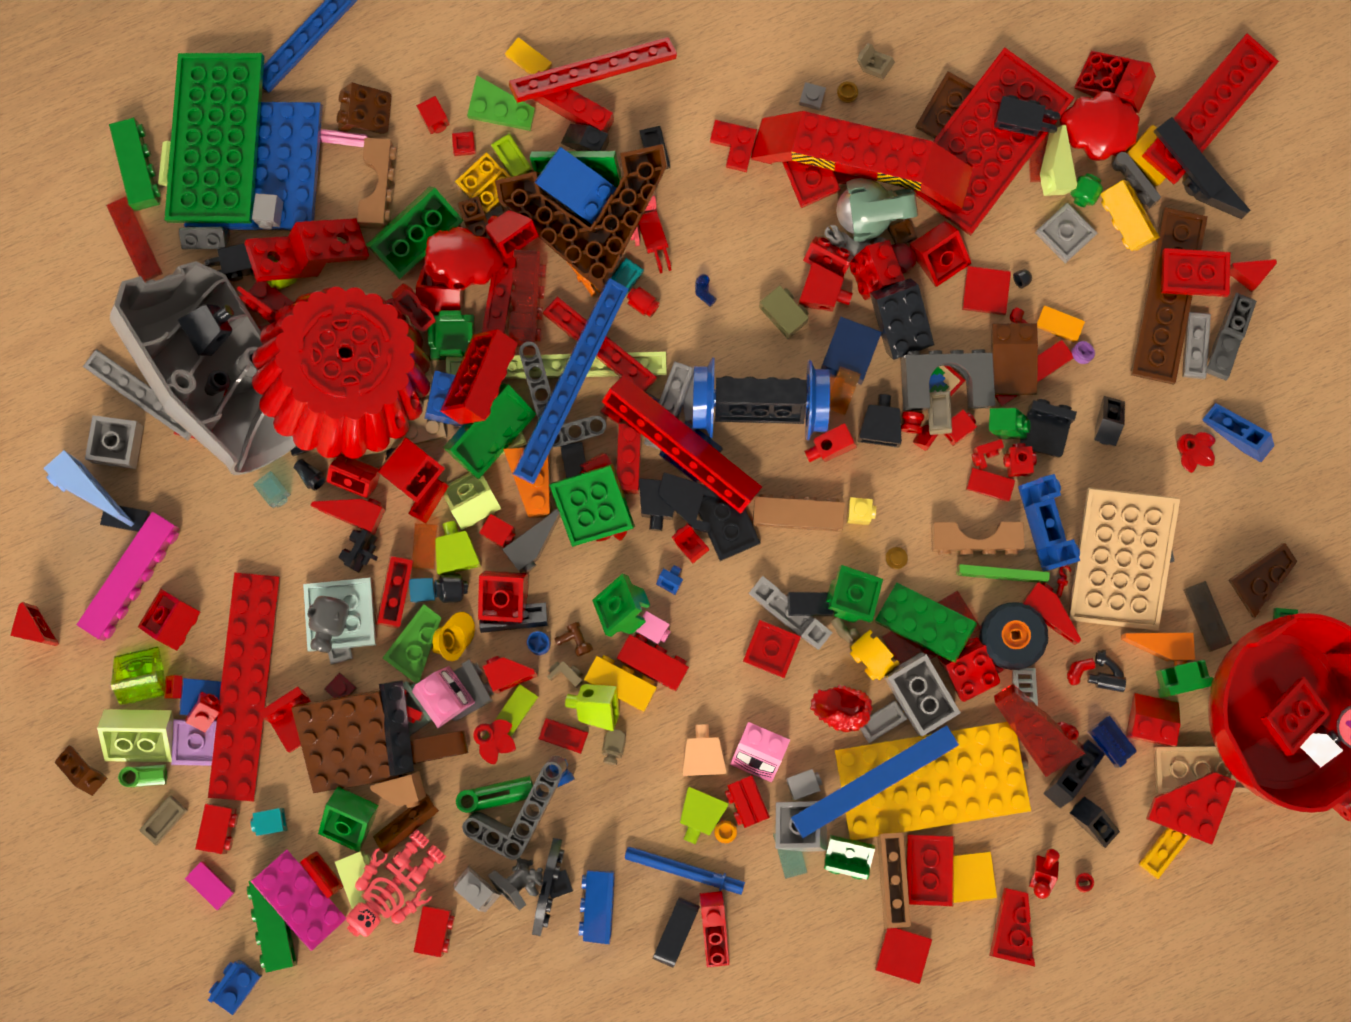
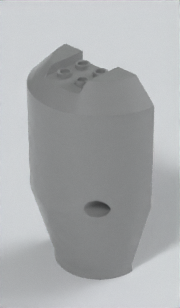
(149, 328)

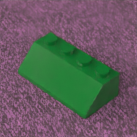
(405, 238)

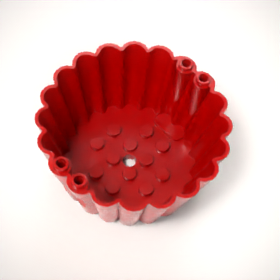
(334, 399)

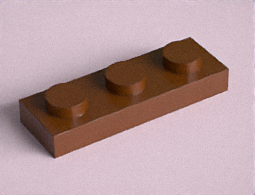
(405, 824)

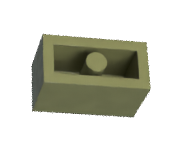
(784, 311)

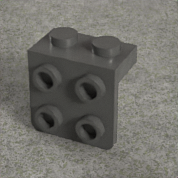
(481, 692)

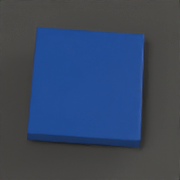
(192, 688)

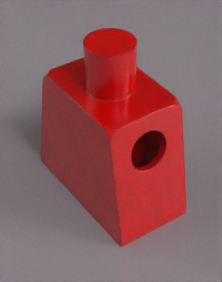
(510, 232)
(823, 289)
(841, 443)

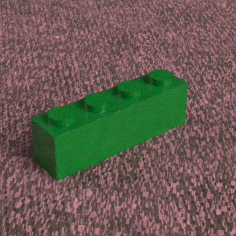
(134, 164)
(272, 934)

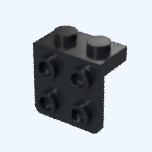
(1048, 427)

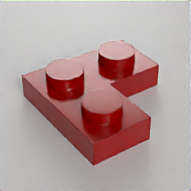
(740, 141)

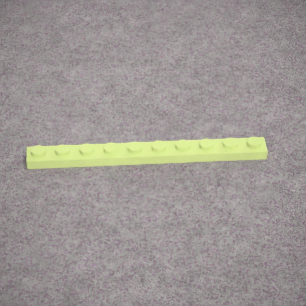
(555, 363)

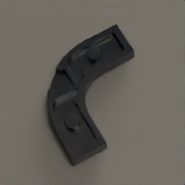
(551, 872)

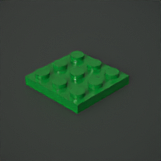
(592, 505)

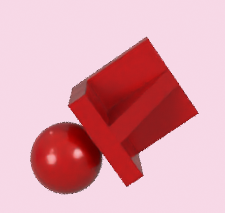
(1045, 874)

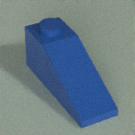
(1240, 432)

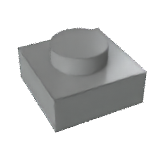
(812, 96)

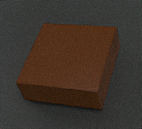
(902, 232)

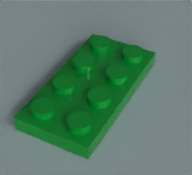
(925, 622)

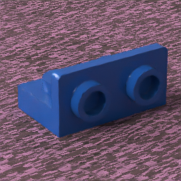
(234, 987)

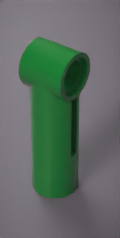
(518, 789)

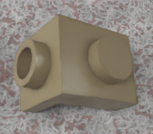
(874, 62)
(572, 673)

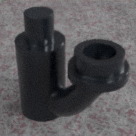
(1113, 682)

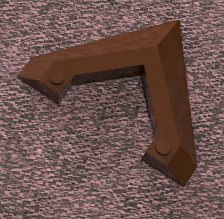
(595, 248)

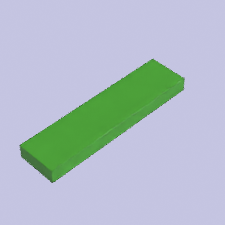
(1002, 573)

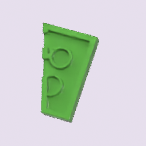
(499, 107)
(414, 644)

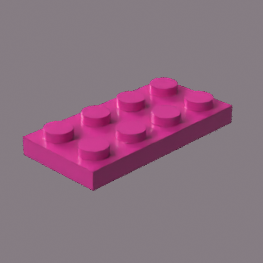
(298, 900)

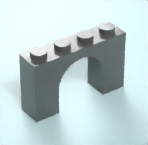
(974, 366)

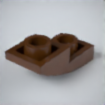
(474, 216)

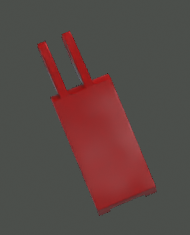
(654, 237)

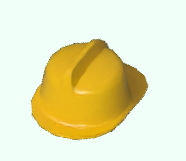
(454, 636)

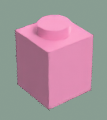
(654, 629)

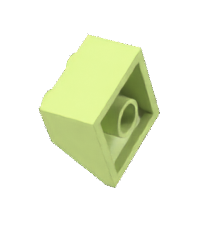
(470, 500)

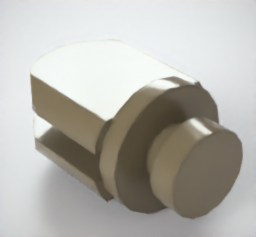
(613, 746)

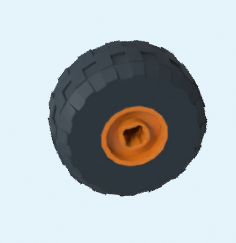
(1014, 635)

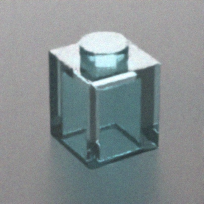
(272, 490)

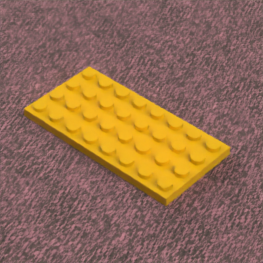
(965, 785)

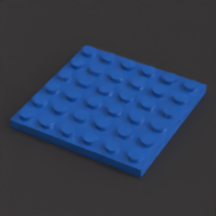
(286, 161)

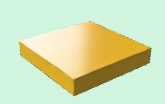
(973, 877)

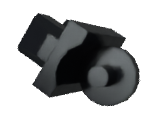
(361, 551)

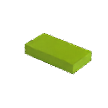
(511, 156)

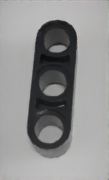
(676, 932)

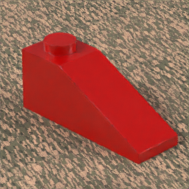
(355, 512)
(1051, 609)

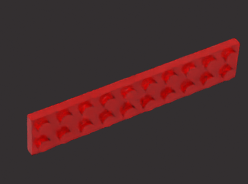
(244, 687)

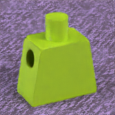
(455, 551)
(596, 705)
(700, 814)

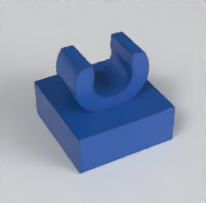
(670, 580)

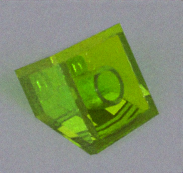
(138, 676)

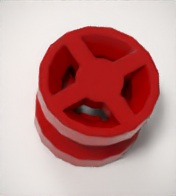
(912, 422)

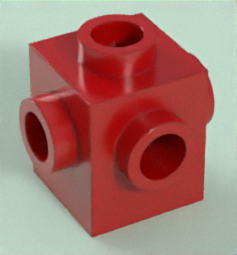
(1016, 467)

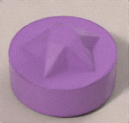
(1083, 352)

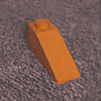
(1166, 646)

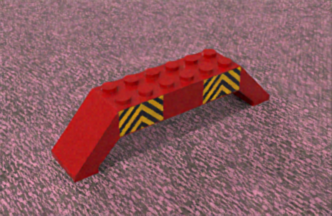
(864, 153)

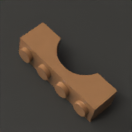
(374, 210)
(948, 538)

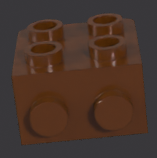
(363, 109)

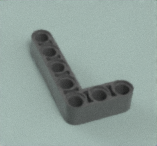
(542, 382)
(527, 816)

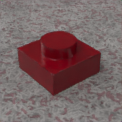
(340, 686)

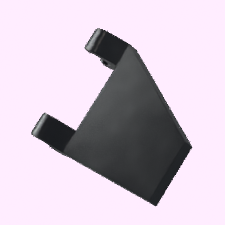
(685, 499)

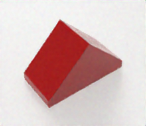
(1251, 273)

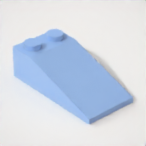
(74, 477)

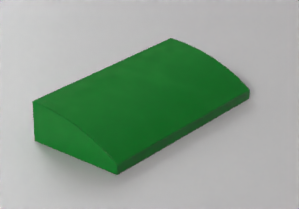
(482, 442)

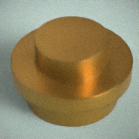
(847, 92)
(896, 558)

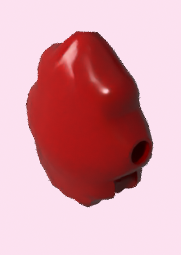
(1101, 125)
(461, 258)

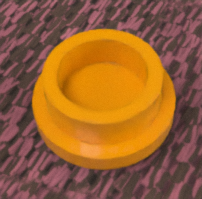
(725, 831)

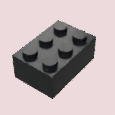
(902, 318)

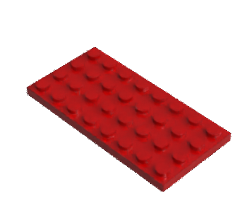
(991, 151)

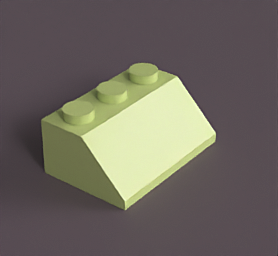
(136, 735)

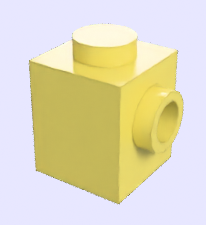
(860, 511)

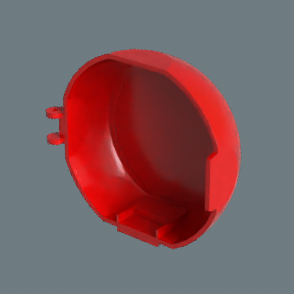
(1249, 684)

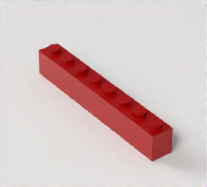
(681, 444)

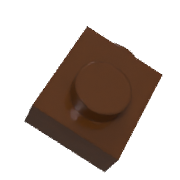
(79, 772)

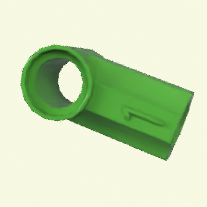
(145, 776)

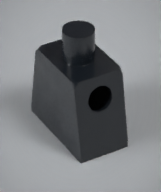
(207, 327)
(881, 424)
(653, 505)

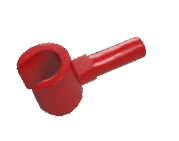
(1016, 316)

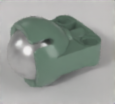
(869, 208)

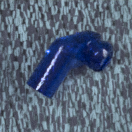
(702, 290)

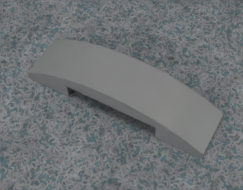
(776, 603)

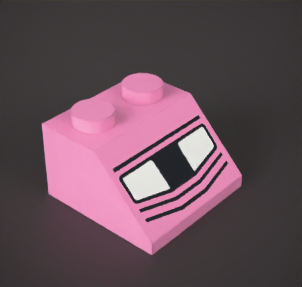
(442, 696)
(760, 752)

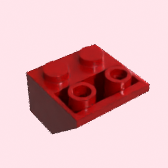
(411, 470)

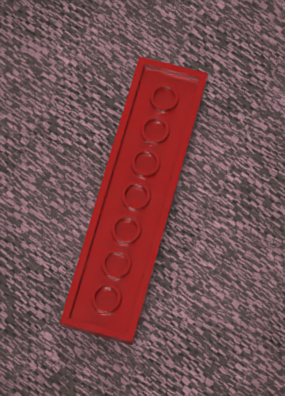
(1215, 102)

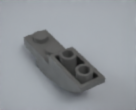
(1230, 336)

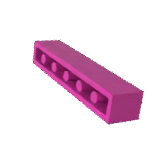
(128, 576)

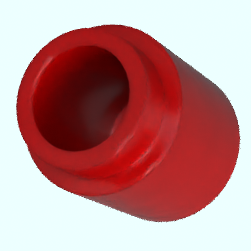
(643, 301)

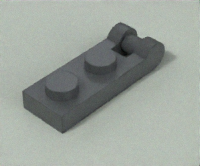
(1138, 181)

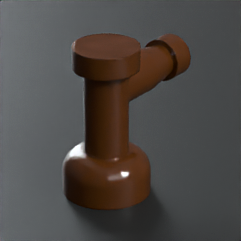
(575, 633)

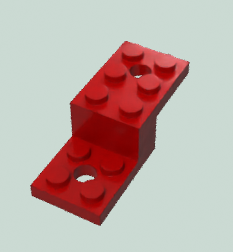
(306, 249)

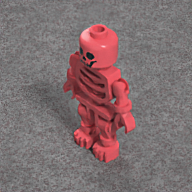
(365, 917)

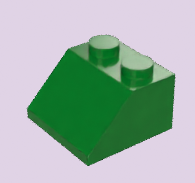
(347, 819)

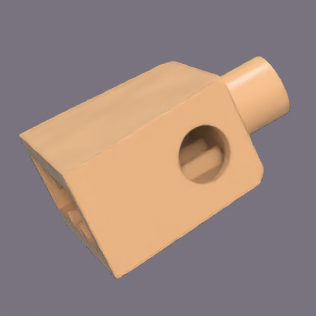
(703, 754)

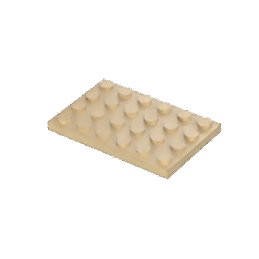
(1123, 558)

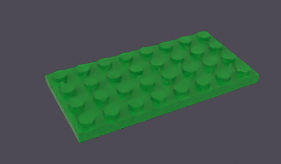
(214, 138)

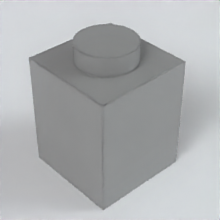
(267, 211)
(804, 784)

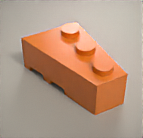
(535, 496)

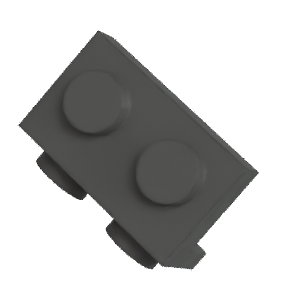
(204, 237)

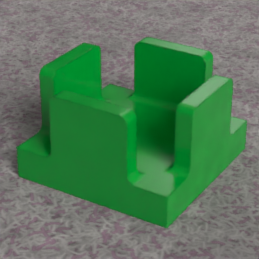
(450, 334)
(854, 594)
(620, 605)
(1183, 678)

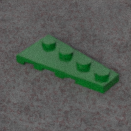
(602, 162)

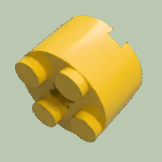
(873, 655)

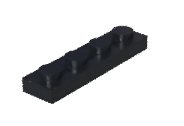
(396, 728)

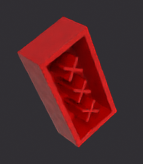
(479, 377)

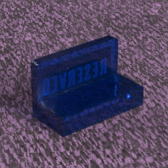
(1112, 741)

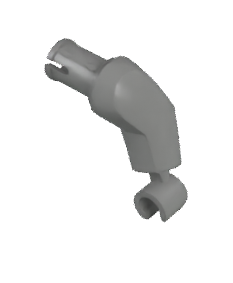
(841, 239)

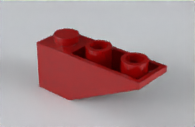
(714, 929)

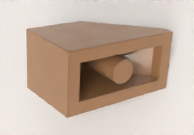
(402, 791)

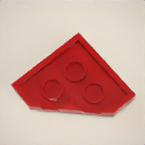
(1194, 806)

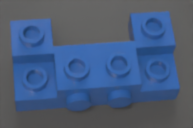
(1045, 523)

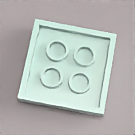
(360, 619)

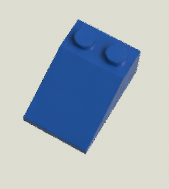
(575, 185)
(439, 389)

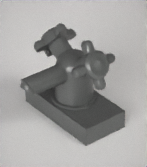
(517, 881)

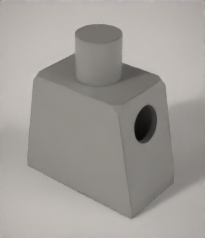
(475, 890)

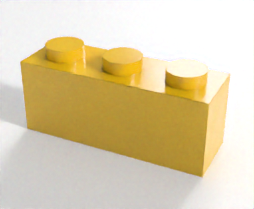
(1129, 216)
(630, 688)

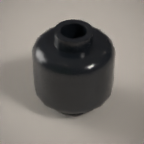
(450, 588)

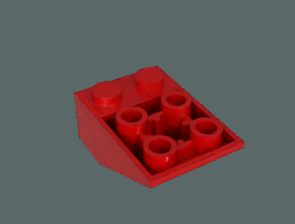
(1119, 75)

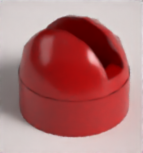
(1084, 877)

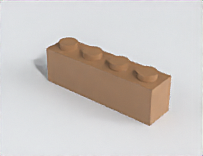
(798, 513)
(893, 880)

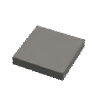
(1066, 232)

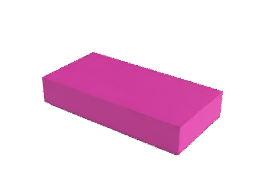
(209, 885)

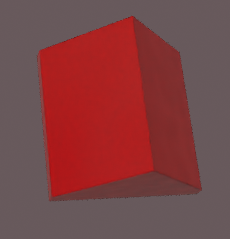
(32, 626)

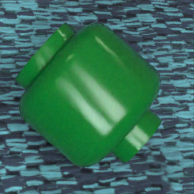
(1087, 190)

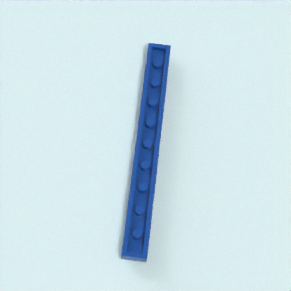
(570, 381)

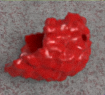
(842, 708)

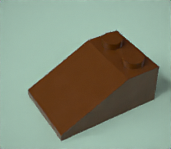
(1015, 358)

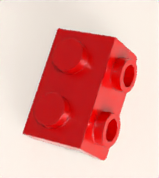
(828, 256)

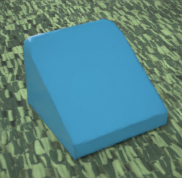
(421, 590)

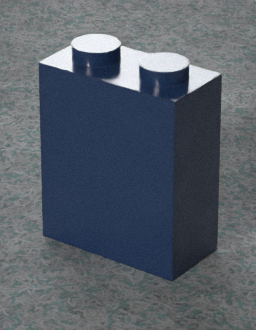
(851, 348)

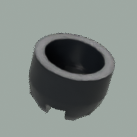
(1022, 278)

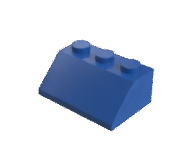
(597, 906)

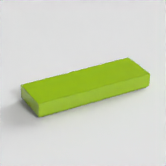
(516, 708)

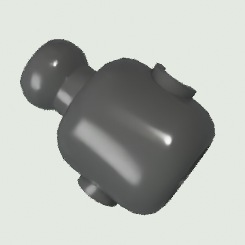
(327, 619)

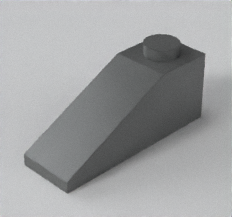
(530, 545)

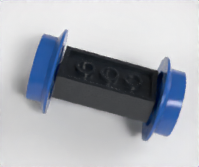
(762, 399)

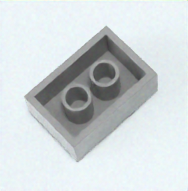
(921, 694)

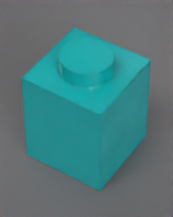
(269, 822)

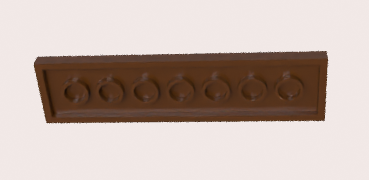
(1164, 314)

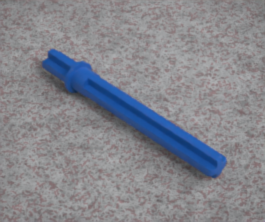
(685, 870)

